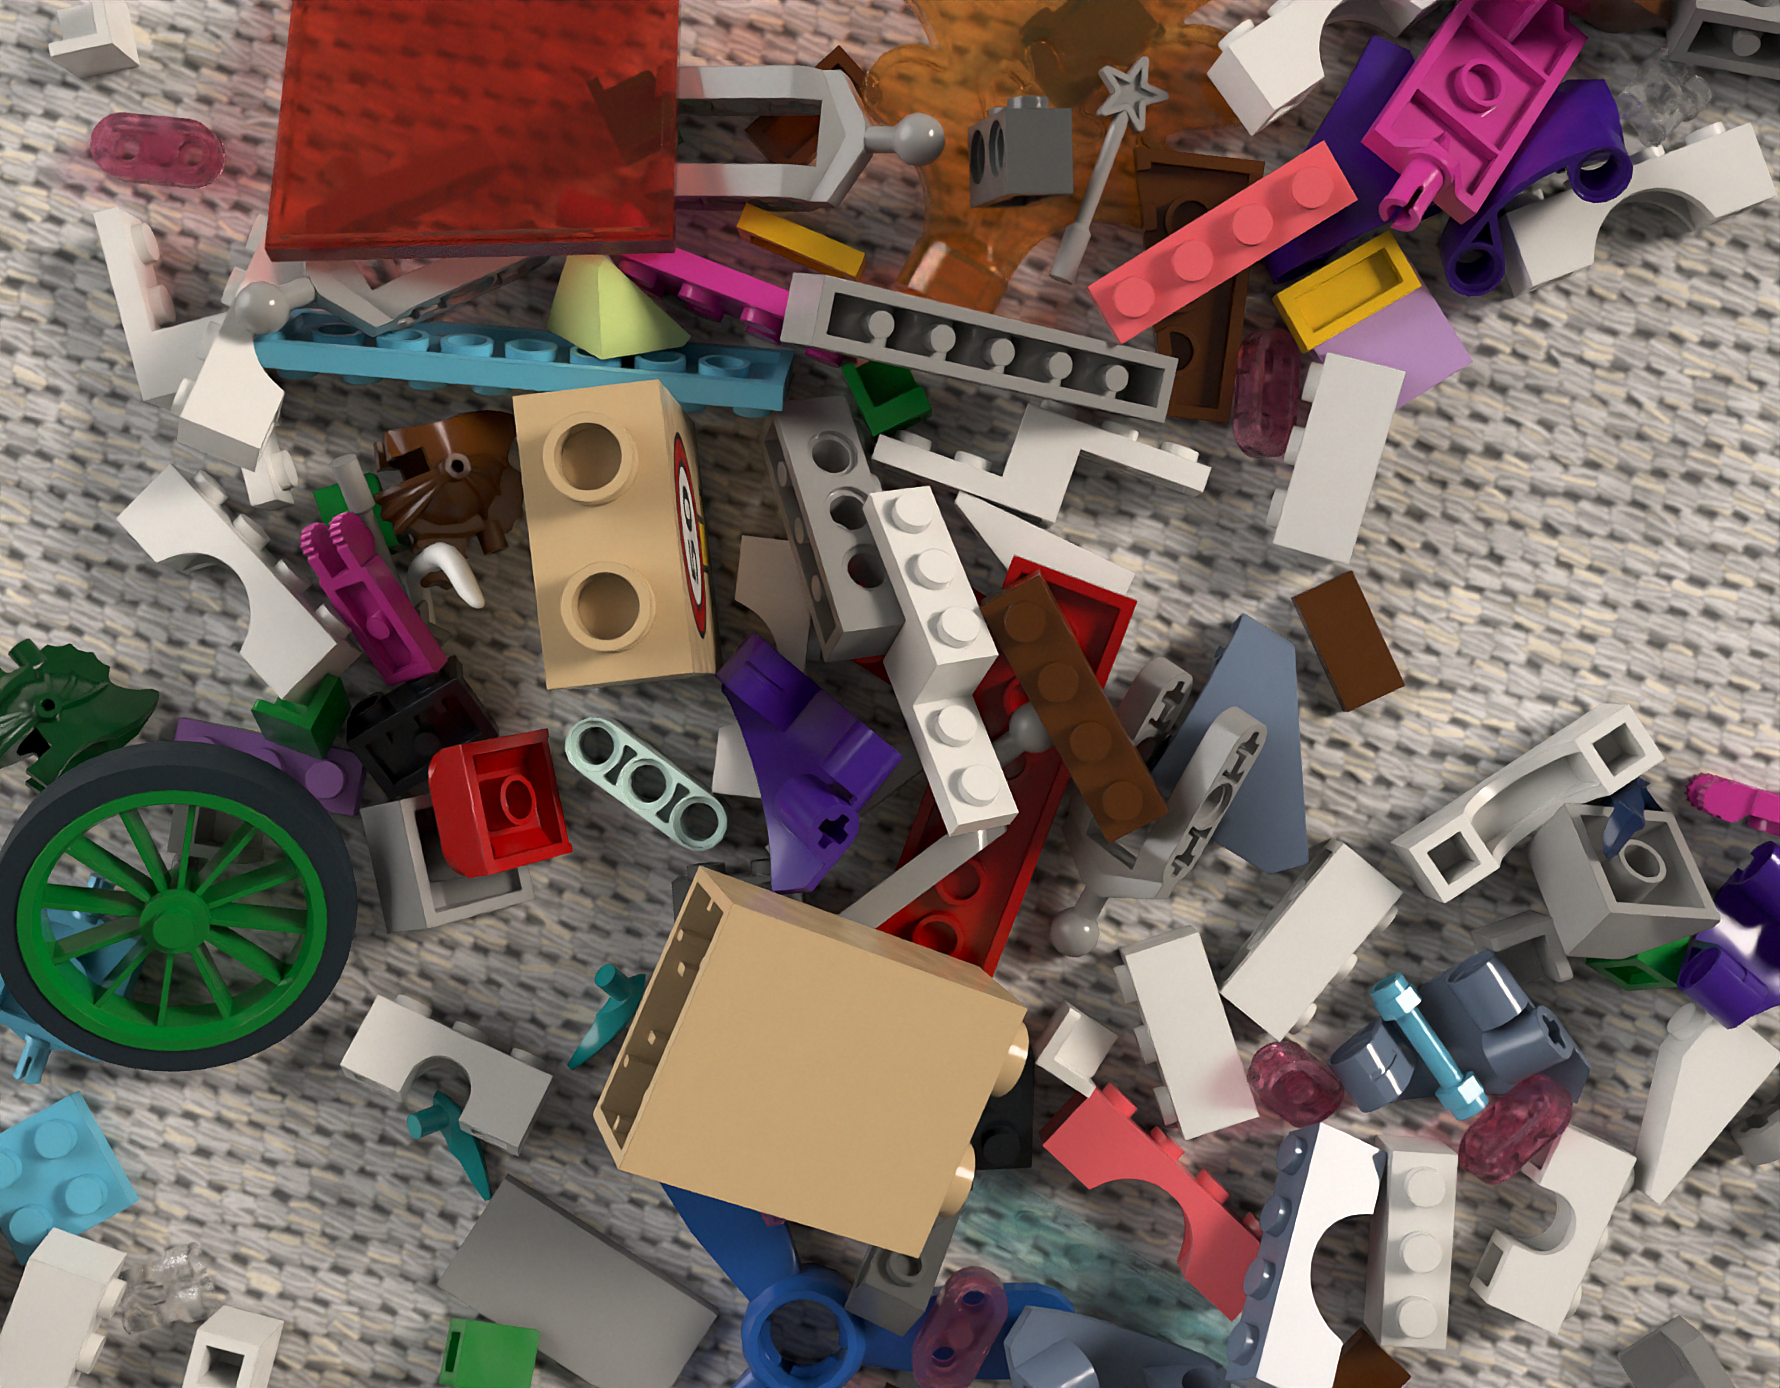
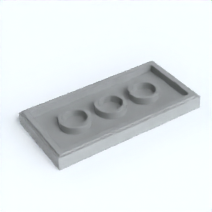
(583, 1292)

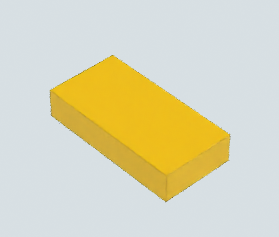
(800, 244)
(1346, 292)

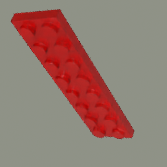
(978, 902)

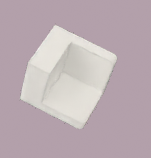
(95, 39)
(1073, 1047)

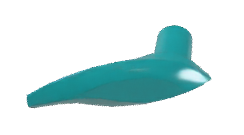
(614, 1016)
(465, 1147)

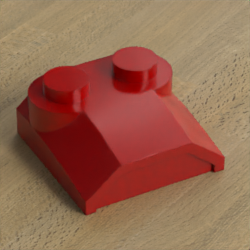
(498, 804)

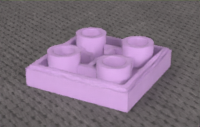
(1407, 337)

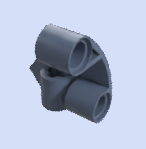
(1268, 811)
(1484, 1027)
(1085, 1352)

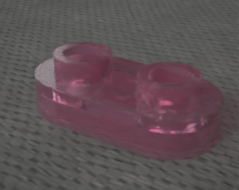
(161, 150)
(1266, 392)
(1294, 1083)
(1515, 1129)
(961, 1326)

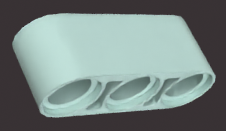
(619, 774)

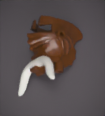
(451, 491)

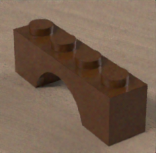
(1073, 706)

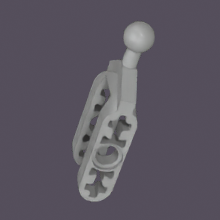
(843, 147)
(393, 306)
(1193, 807)
(948, 853)

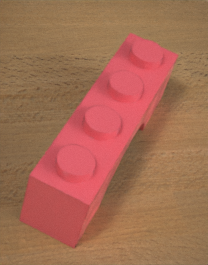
(1221, 243)
(1105, 1143)

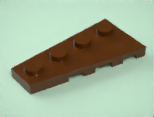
(1207, 331)

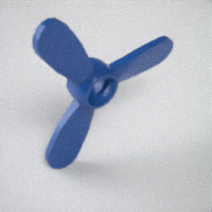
(770, 1275)

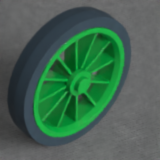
(174, 907)

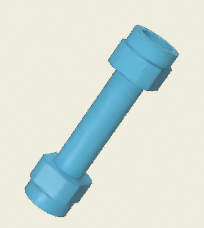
(1458, 1090)

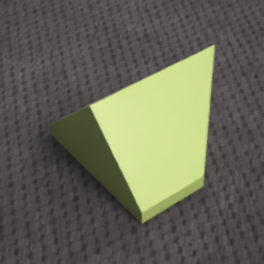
(608, 312)

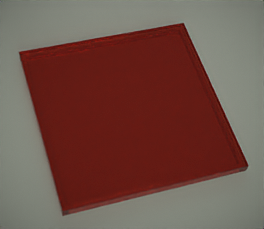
(476, 129)

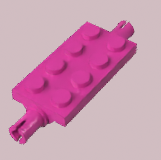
(1470, 104)
(717, 291)

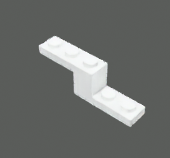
(167, 353)
(1043, 462)
(940, 660)

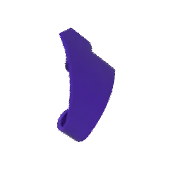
(1572, 132)
(1371, 179)
(809, 762)
(1737, 963)

